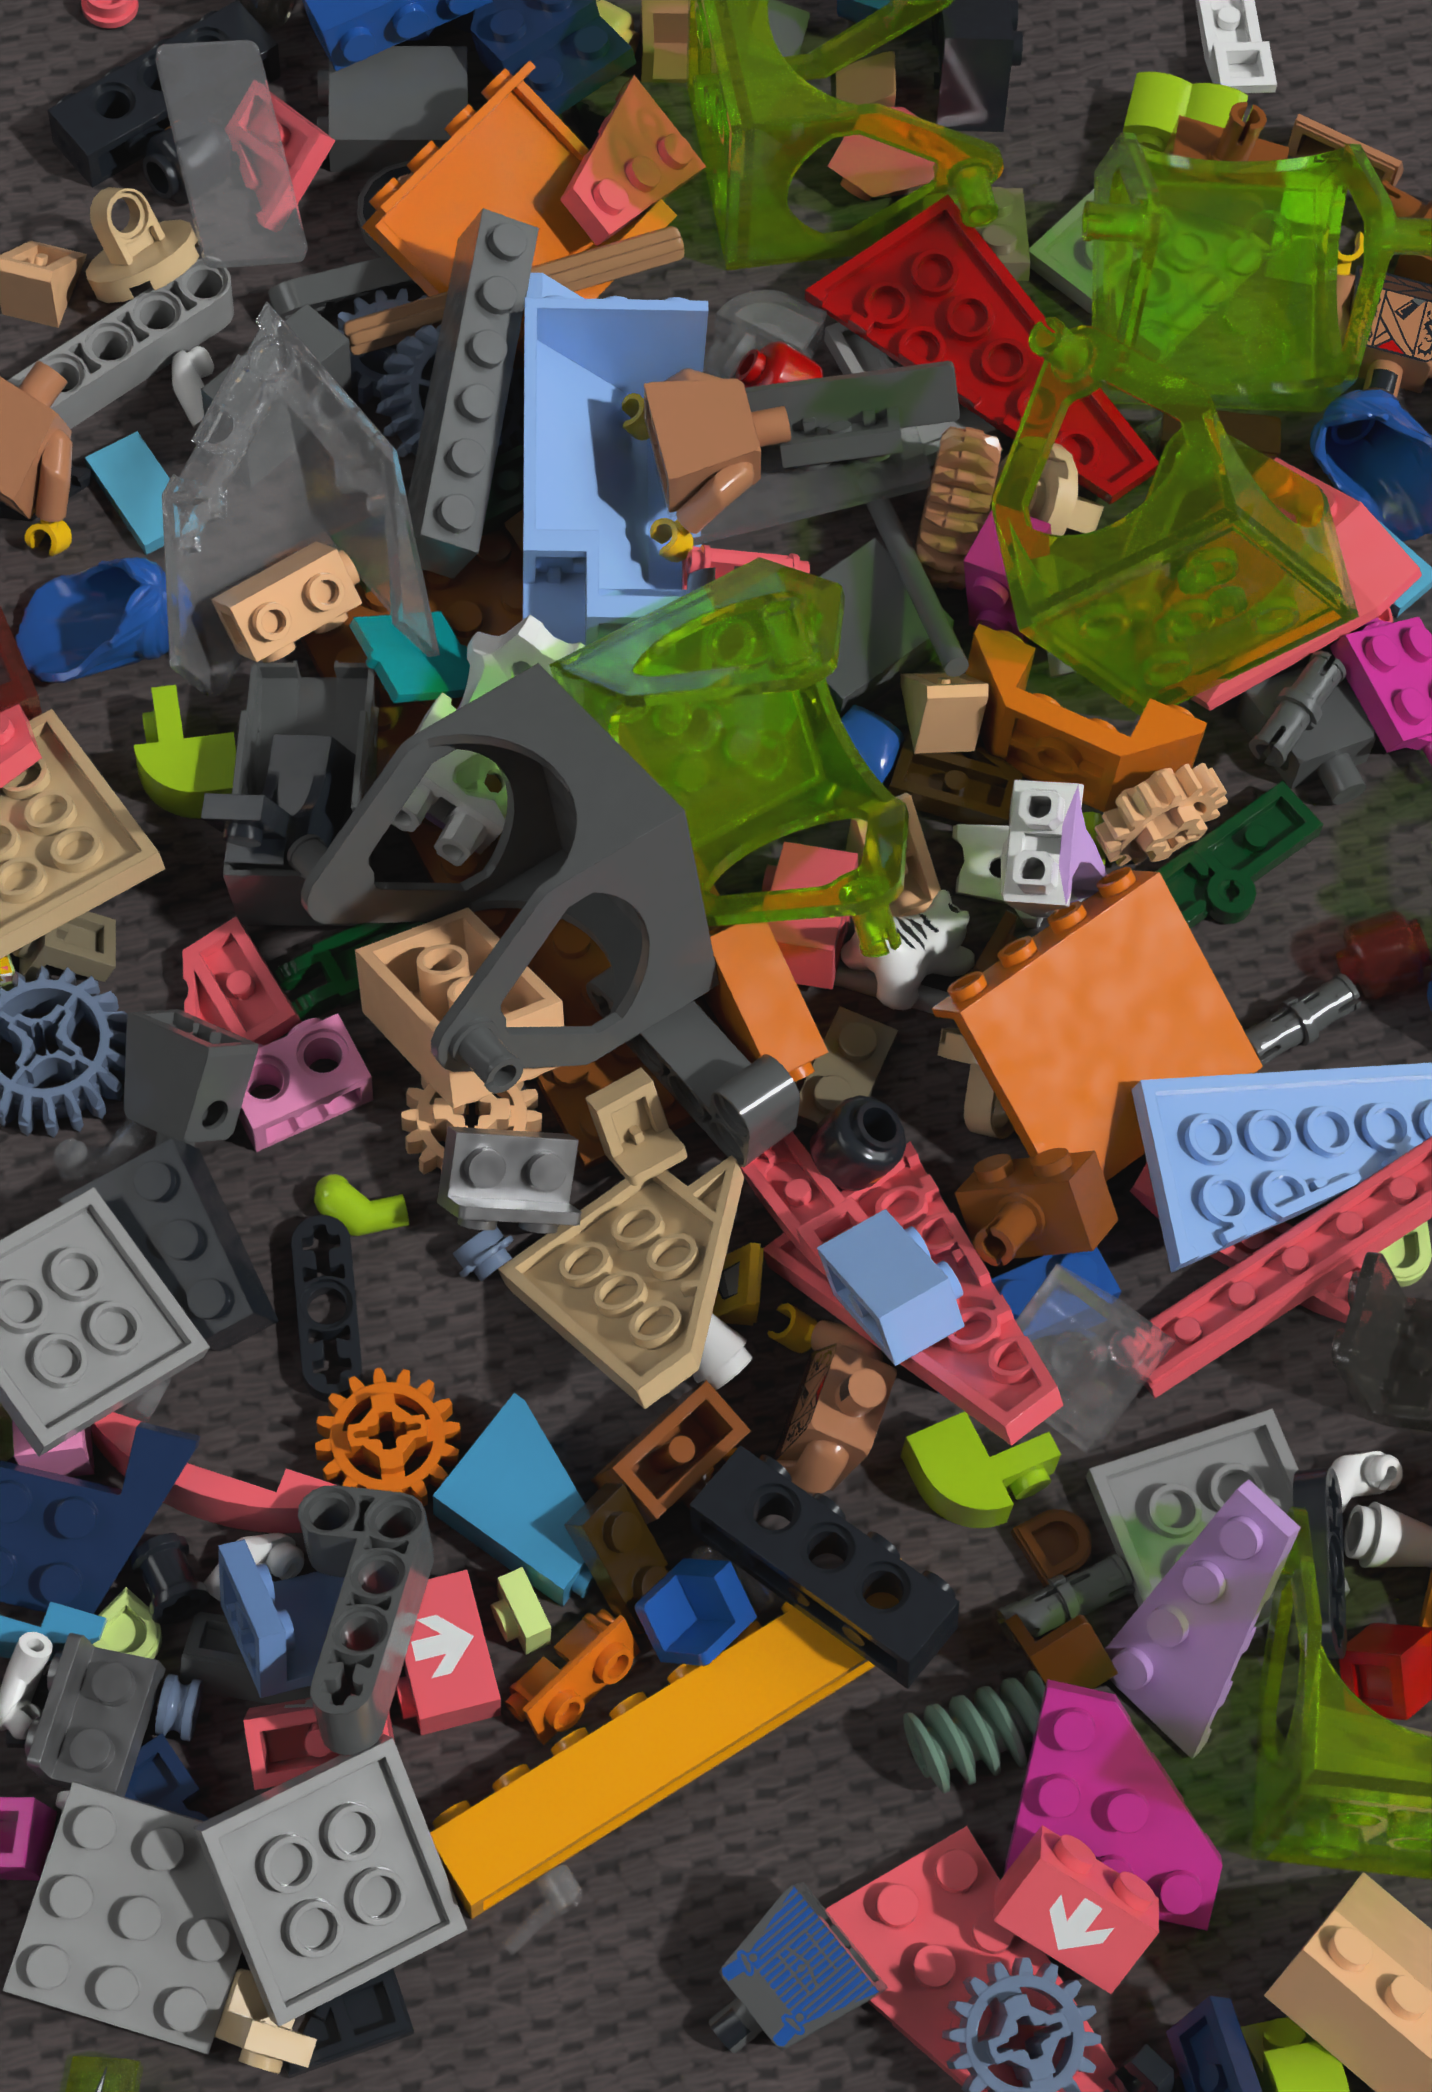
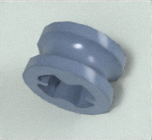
(179, 1707)

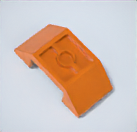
(1064, 746)

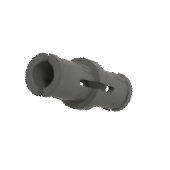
(1297, 708)
(1303, 1018)
(1068, 1598)

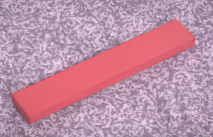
(1294, 1266)

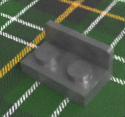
(509, 1178)
(93, 1716)

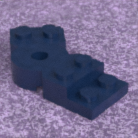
(562, 38)

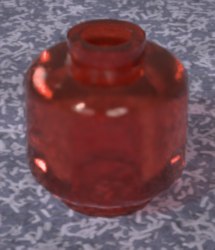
(1384, 954)

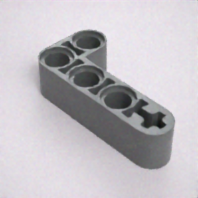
(732, 1100)
(386, 1558)

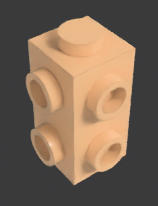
(289, 601)

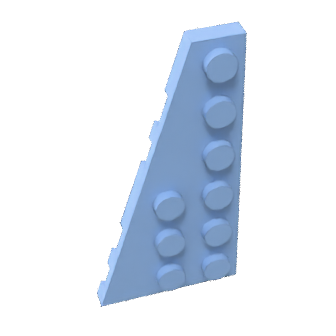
(1270, 1145)

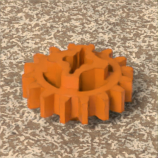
(413, 1436)

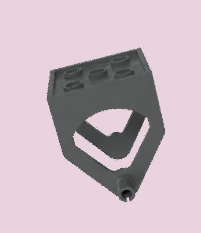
(578, 844)

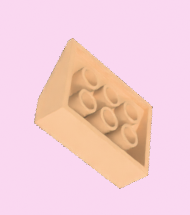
(1366, 1989)

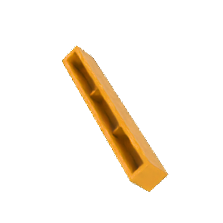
(641, 1755)

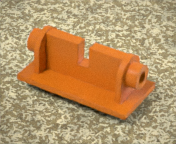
(597, 1655)

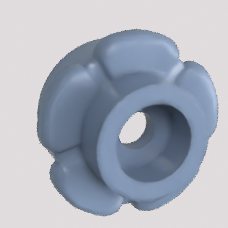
(483, 1253)

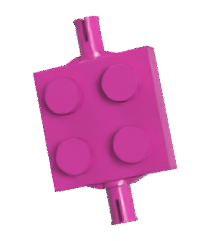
(1392, 680)

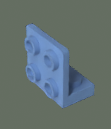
(277, 1622)

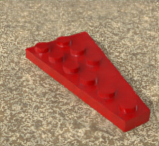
(946, 296)

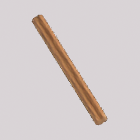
(573, 272)

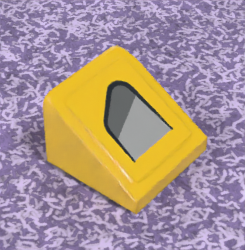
(740, 1286)

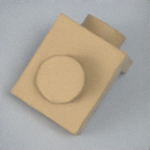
(635, 1128)
(249, 2027)

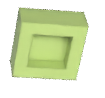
(520, 1612)

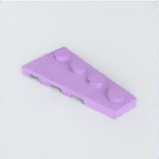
(1201, 1618)

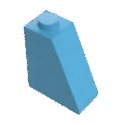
(514, 1503)

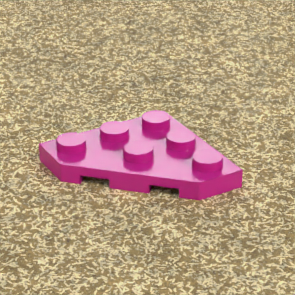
(1106, 1788)

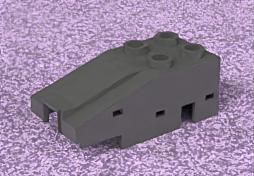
(299, 705)

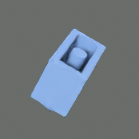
(893, 1286)

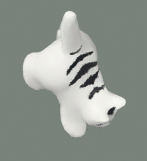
(928, 946)

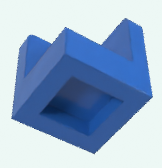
(695, 1611)

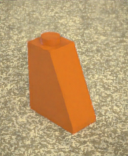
(760, 999)

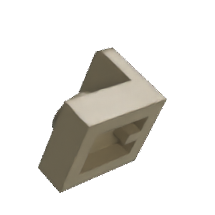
(81, 944)

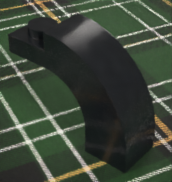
(301, 796)

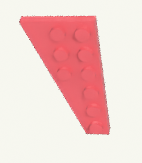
(981, 1367)
(931, 1930)

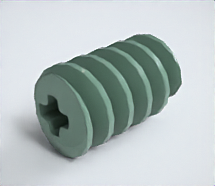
(976, 1730)

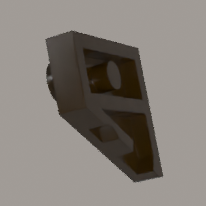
(957, 785)

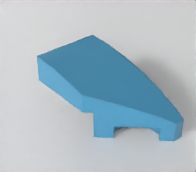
(56, 1626)

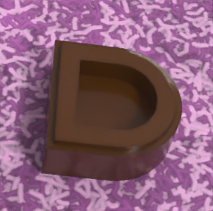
(1054, 1543)

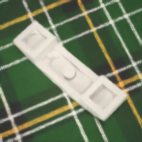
(1235, 46)

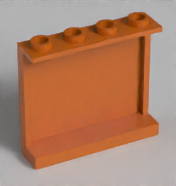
(503, 159)
(1092, 1011)

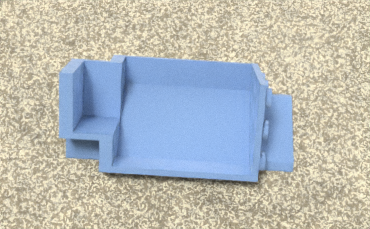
(584, 476)

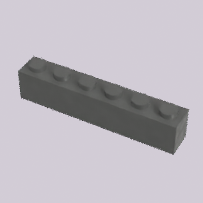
(469, 390)

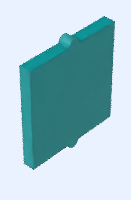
(405, 668)

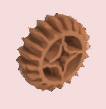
(956, 503)

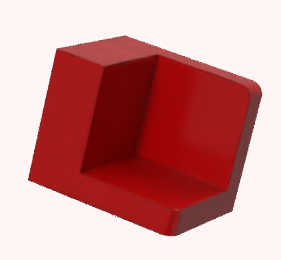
(1390, 1668)

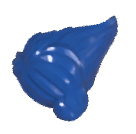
(1378, 458)
(95, 620)

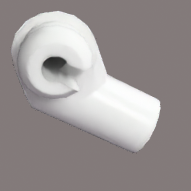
(187, 383)
(1366, 1474)
(274, 1550)
(22, 1682)

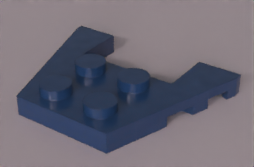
(73, 1536)

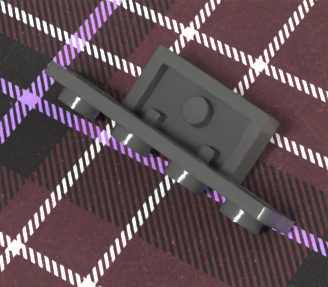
(858, 412)

